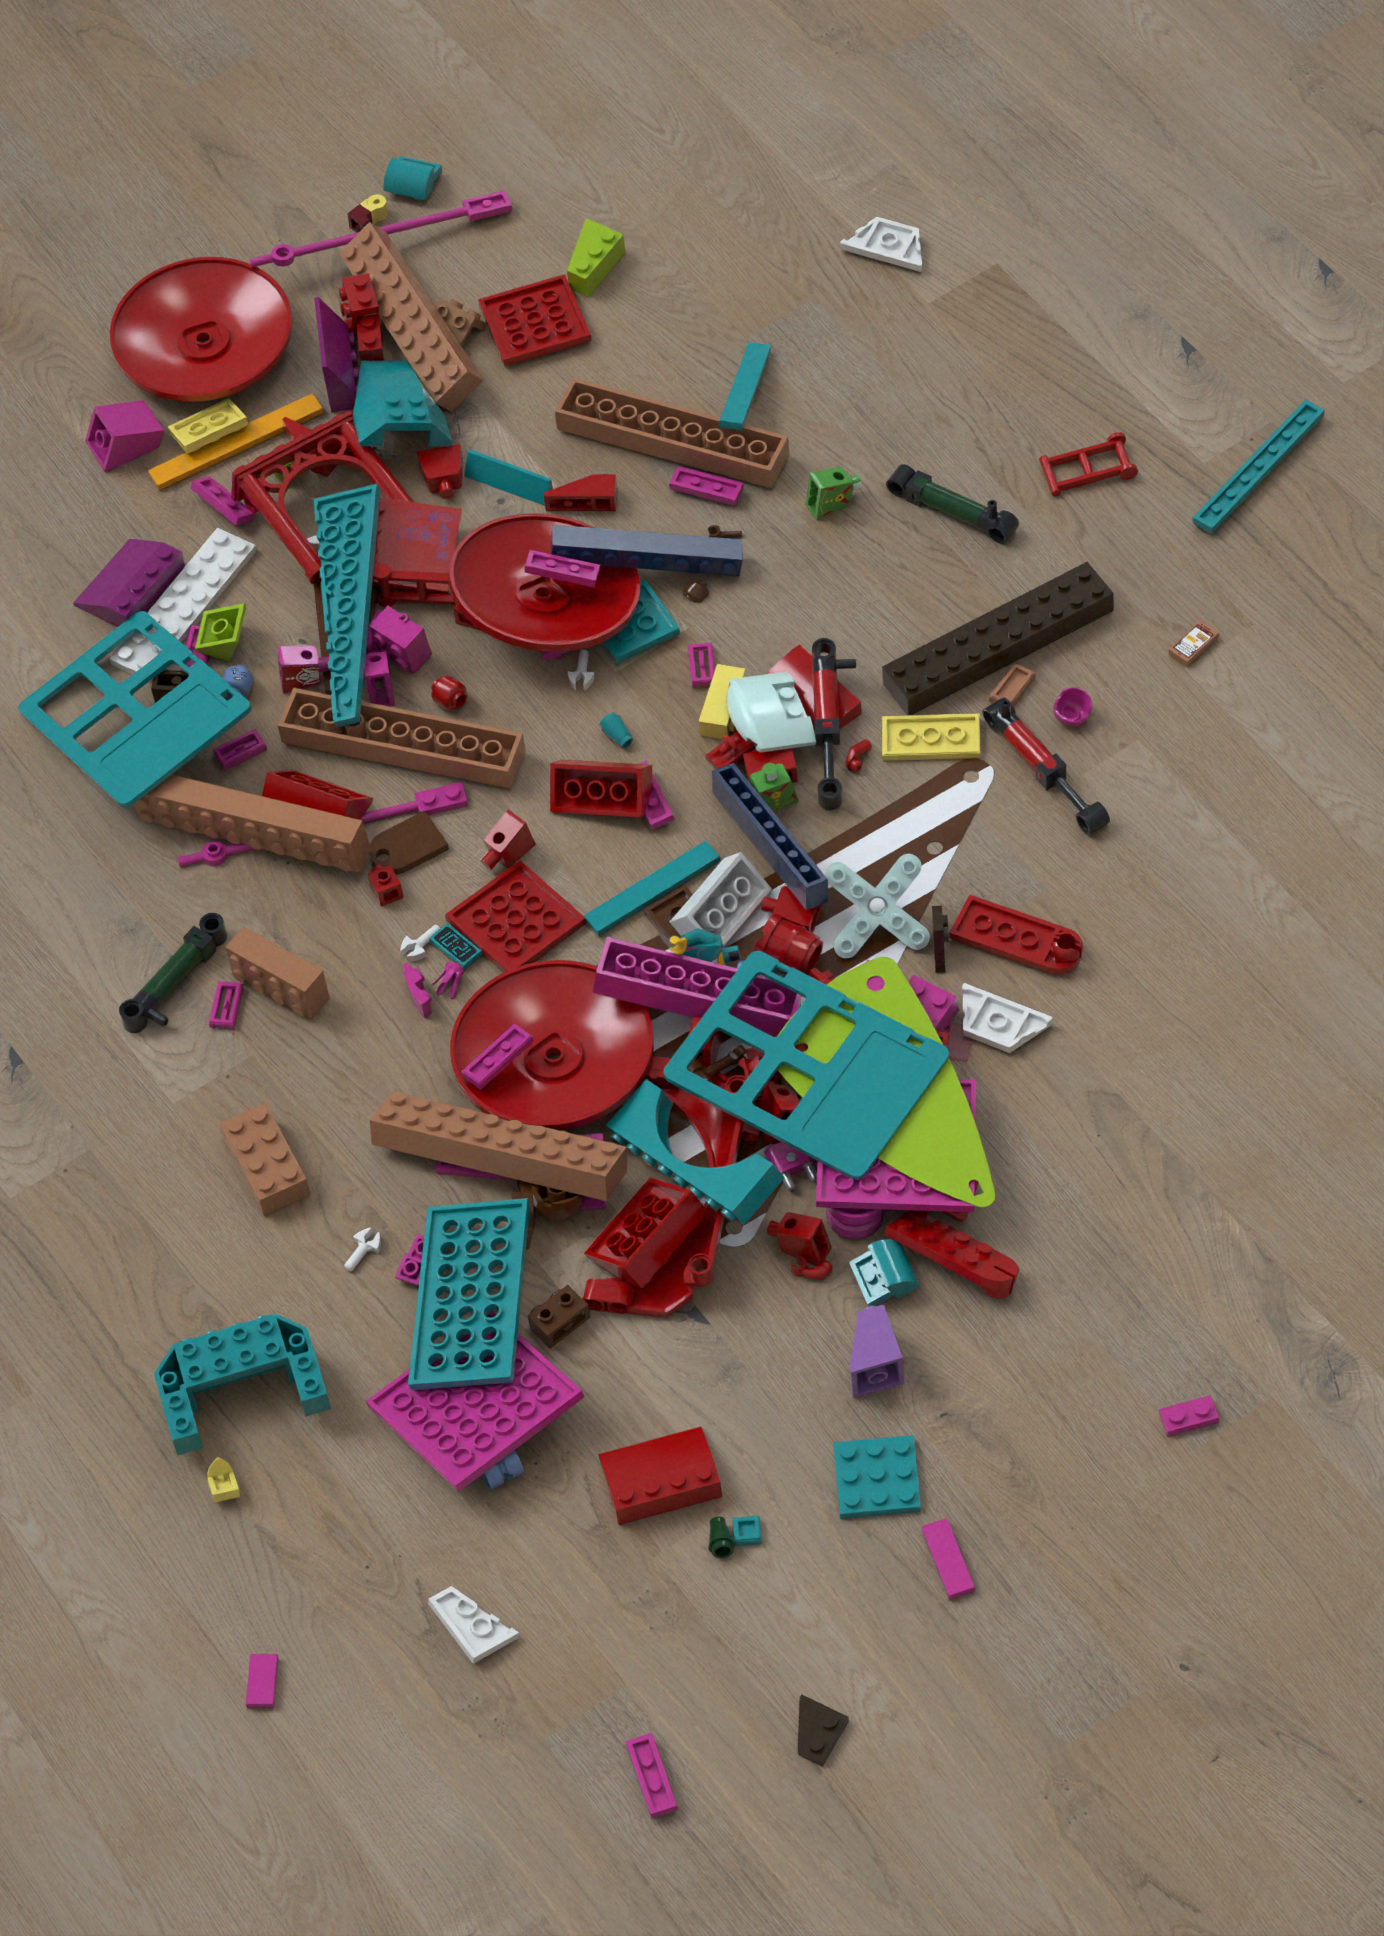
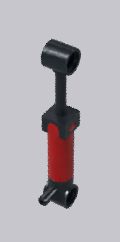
(827, 715)
(1049, 768)

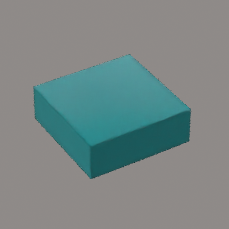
(747, 1530)

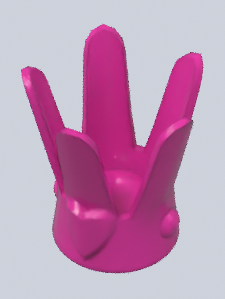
(452, 972)

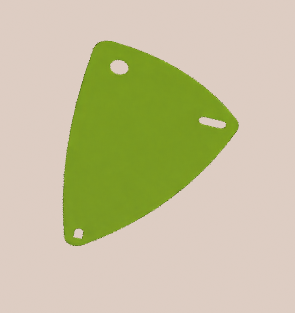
(939, 1136)

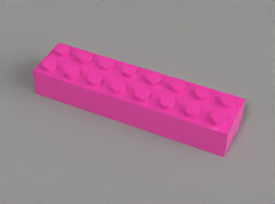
(688, 985)

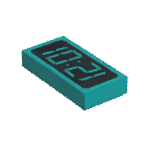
(455, 946)

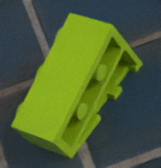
(594, 256)

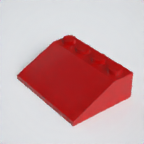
(647, 1231)
(660, 1475)

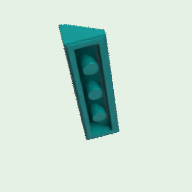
(507, 477)

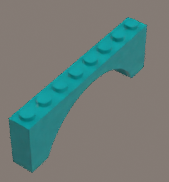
(732, 1188)

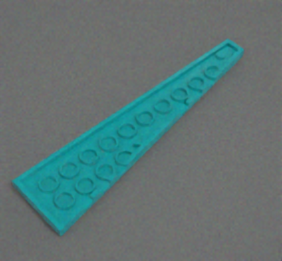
(347, 555)

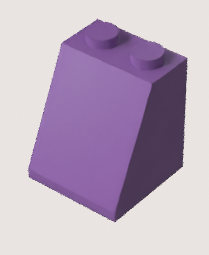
(875, 1353)

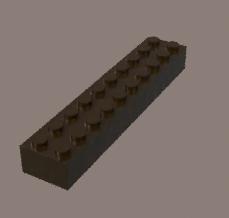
(998, 638)

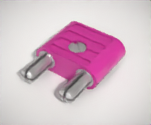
(789, 1162)

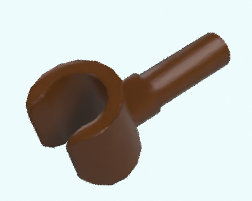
(715, 531)

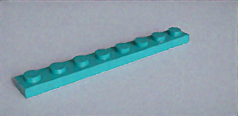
(1258, 466)

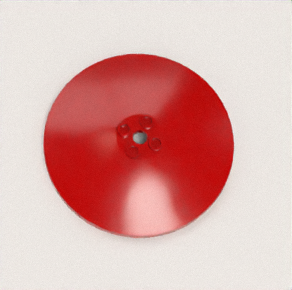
(194, 299)
(505, 603)
(600, 1043)

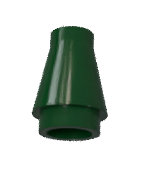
(720, 1539)

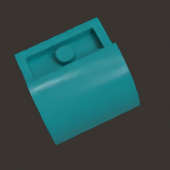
(411, 177)
(884, 1272)

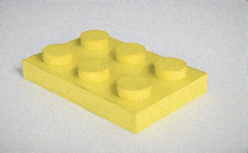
(208, 425)

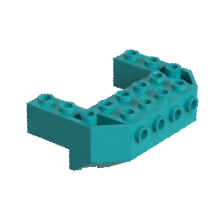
(233, 1356)

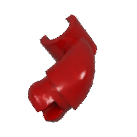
(816, 1273)

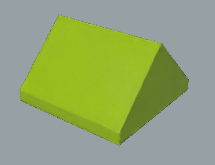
(220, 631)

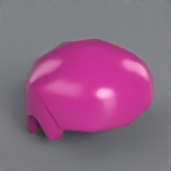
(1072, 706)

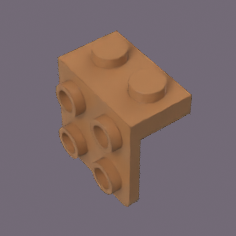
(458, 320)

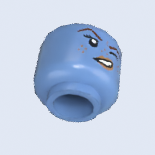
(240, 679)

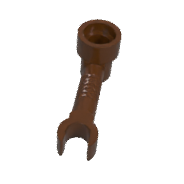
(731, 1059)

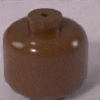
(696, 591)

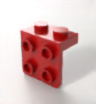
(357, 300)

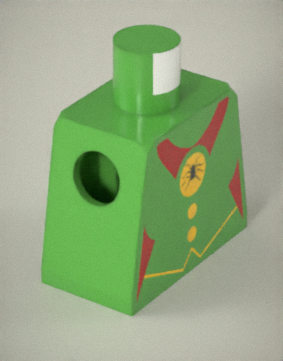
(830, 491)
(774, 786)

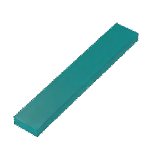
(745, 386)
(652, 888)

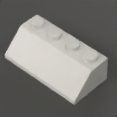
(723, 899)

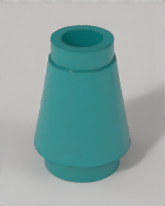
(614, 728)

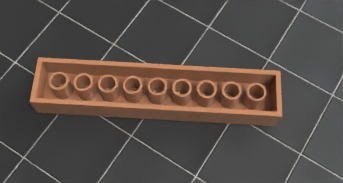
(412, 318)
(671, 433)
(405, 739)
(257, 822)
(499, 1145)

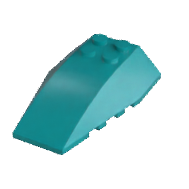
(395, 400)

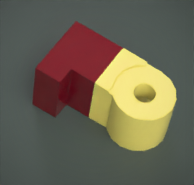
(370, 210)

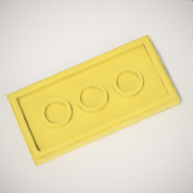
(931, 737)

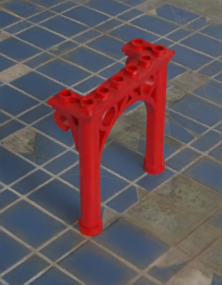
(251, 486)

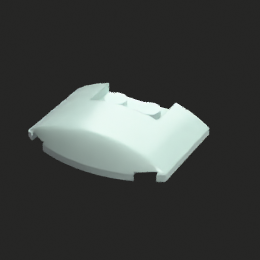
(769, 712)

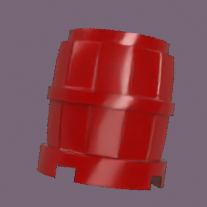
(790, 944)

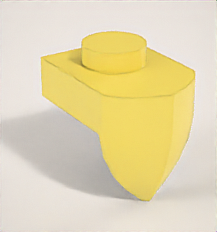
(222, 1481)

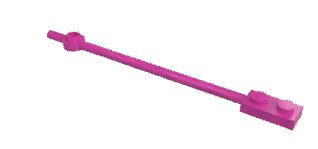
(473, 208)
(431, 800)

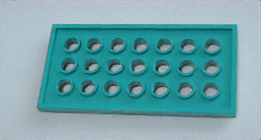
(507, 1301)

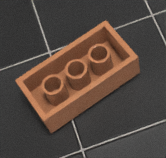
(277, 973)
(264, 1159)

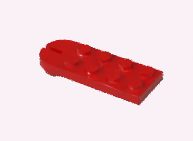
(1017, 936)
(956, 1251)

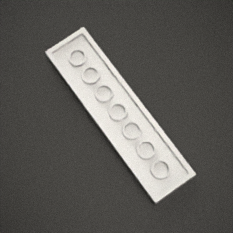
(188, 596)

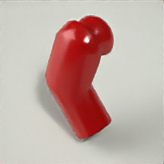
(852, 760)

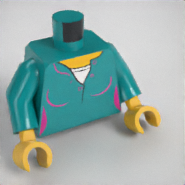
(704, 946)

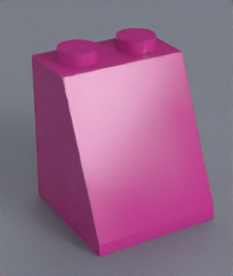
(122, 433)

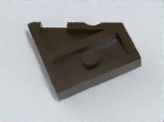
(941, 935)
(818, 1730)

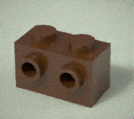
(558, 1316)

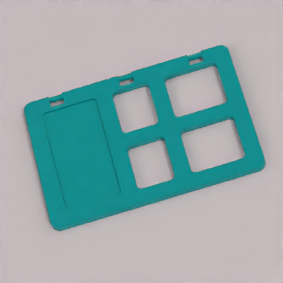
(158, 736)
(855, 1096)

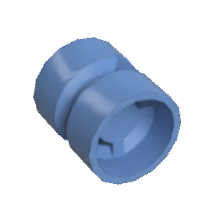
(508, 1467)

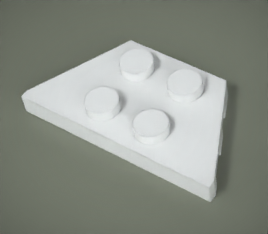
(887, 242)
(999, 1020)

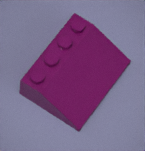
(337, 358)
(131, 581)

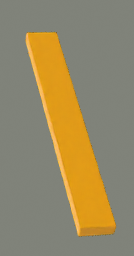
(235, 442)

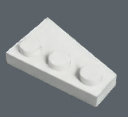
(470, 1626)

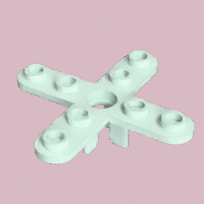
(890, 917)

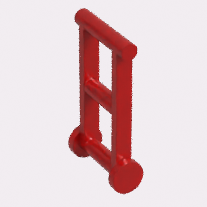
(1114, 442)
(387, 597)

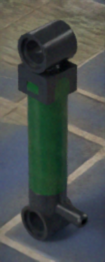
(921, 490)
(197, 947)

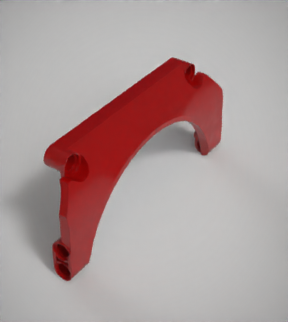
(673, 1282)

